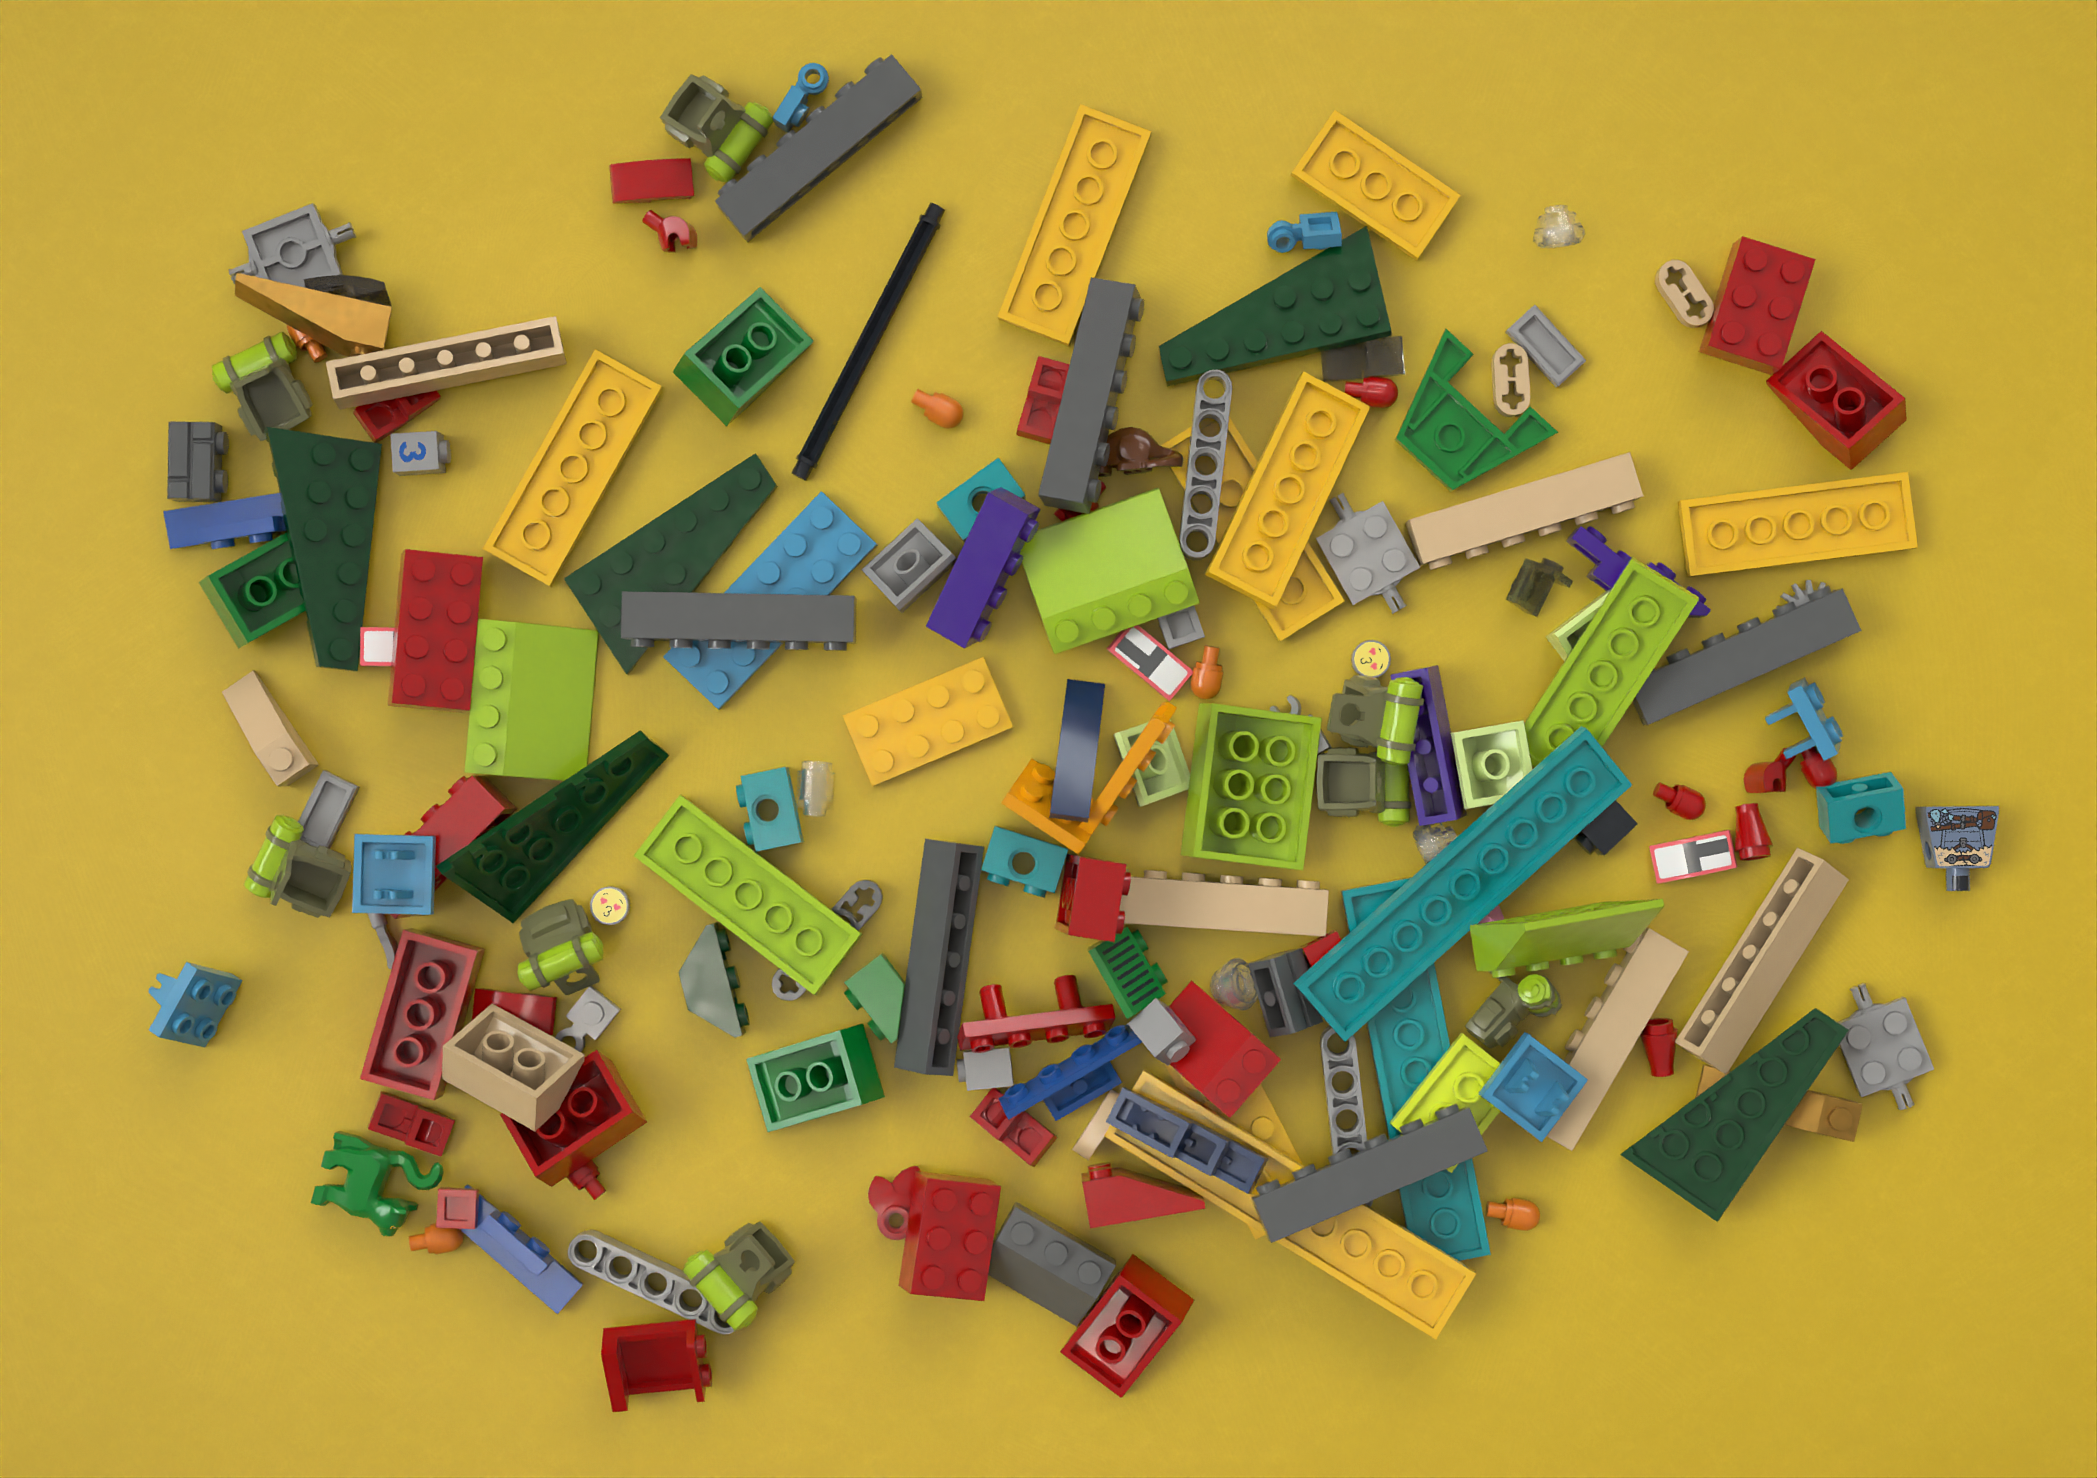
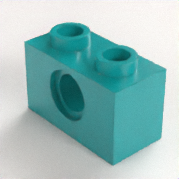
(958, 503)
(773, 785)
(1841, 801)
(1047, 856)

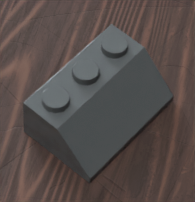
(1048, 1264)

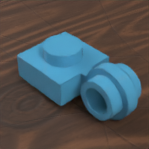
(793, 107)
(1314, 230)

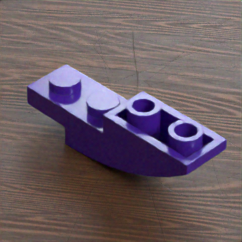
(1611, 564)

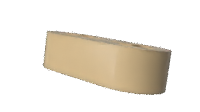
(1691, 288)
(1501, 380)
(1096, 1127)

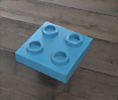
(1823, 732)
(394, 874)
(192, 1003)
(1533, 1086)

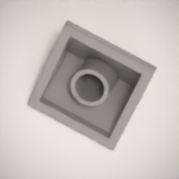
(909, 565)

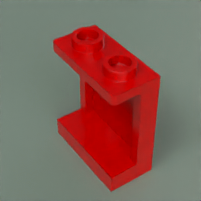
(654, 1360)

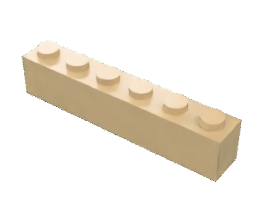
(446, 363)
(1524, 509)
(1226, 904)
(1762, 960)
(1615, 1025)

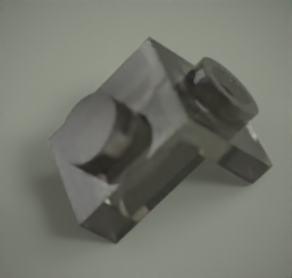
(1534, 584)

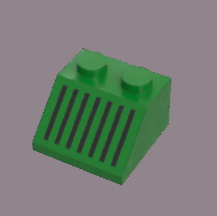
(1128, 971)

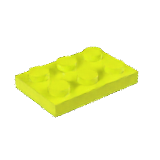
(1453, 1080)

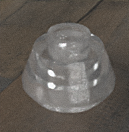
(1558, 228)
(1432, 839)
(1234, 985)

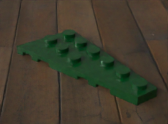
(1306, 311)
(329, 521)
(670, 551)
(534, 845)
(1726, 1130)

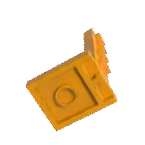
(1034, 787)

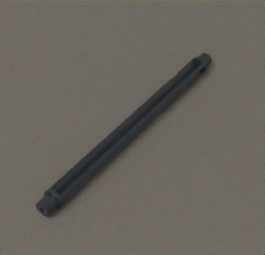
(868, 341)

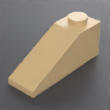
(269, 730)

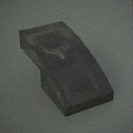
(352, 287)
(1371, 358)

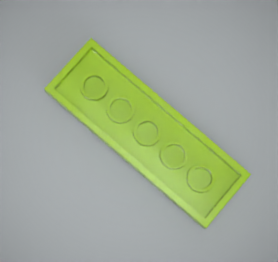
(1610, 659)
(748, 895)

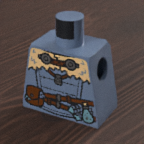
(1957, 840)

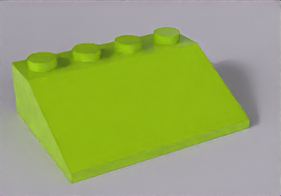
(1107, 571)
(531, 700)
(1251, 786)
(1560, 935)

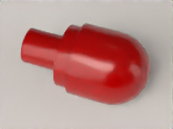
(1374, 391)
(1816, 770)
(1681, 800)
(587, 1178)

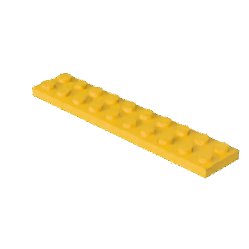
(1354, 1247)

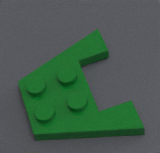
(1452, 434)

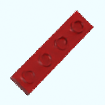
(1021, 1030)

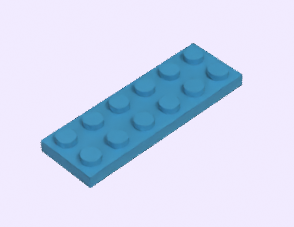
(803, 560)

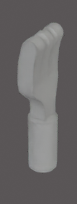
(389, 944)

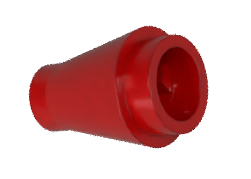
(1751, 833)
(1660, 1045)

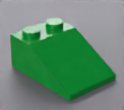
(742, 356)
(256, 591)
(815, 1078)

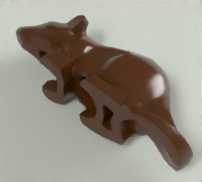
(1137, 452)

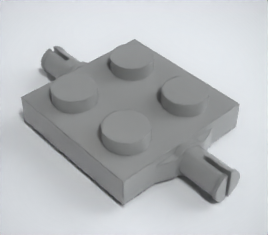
(293, 248)
(1368, 553)
(1883, 1047)

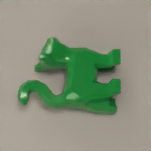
(366, 1179)

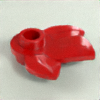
(892, 1198)

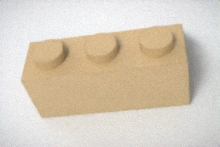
(511, 1066)

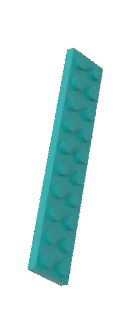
(1463, 883)
(1405, 1046)

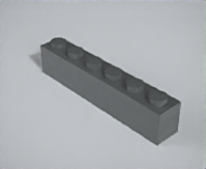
(819, 147)
(1091, 395)
(738, 618)
(1747, 654)
(938, 957)
(1368, 1173)

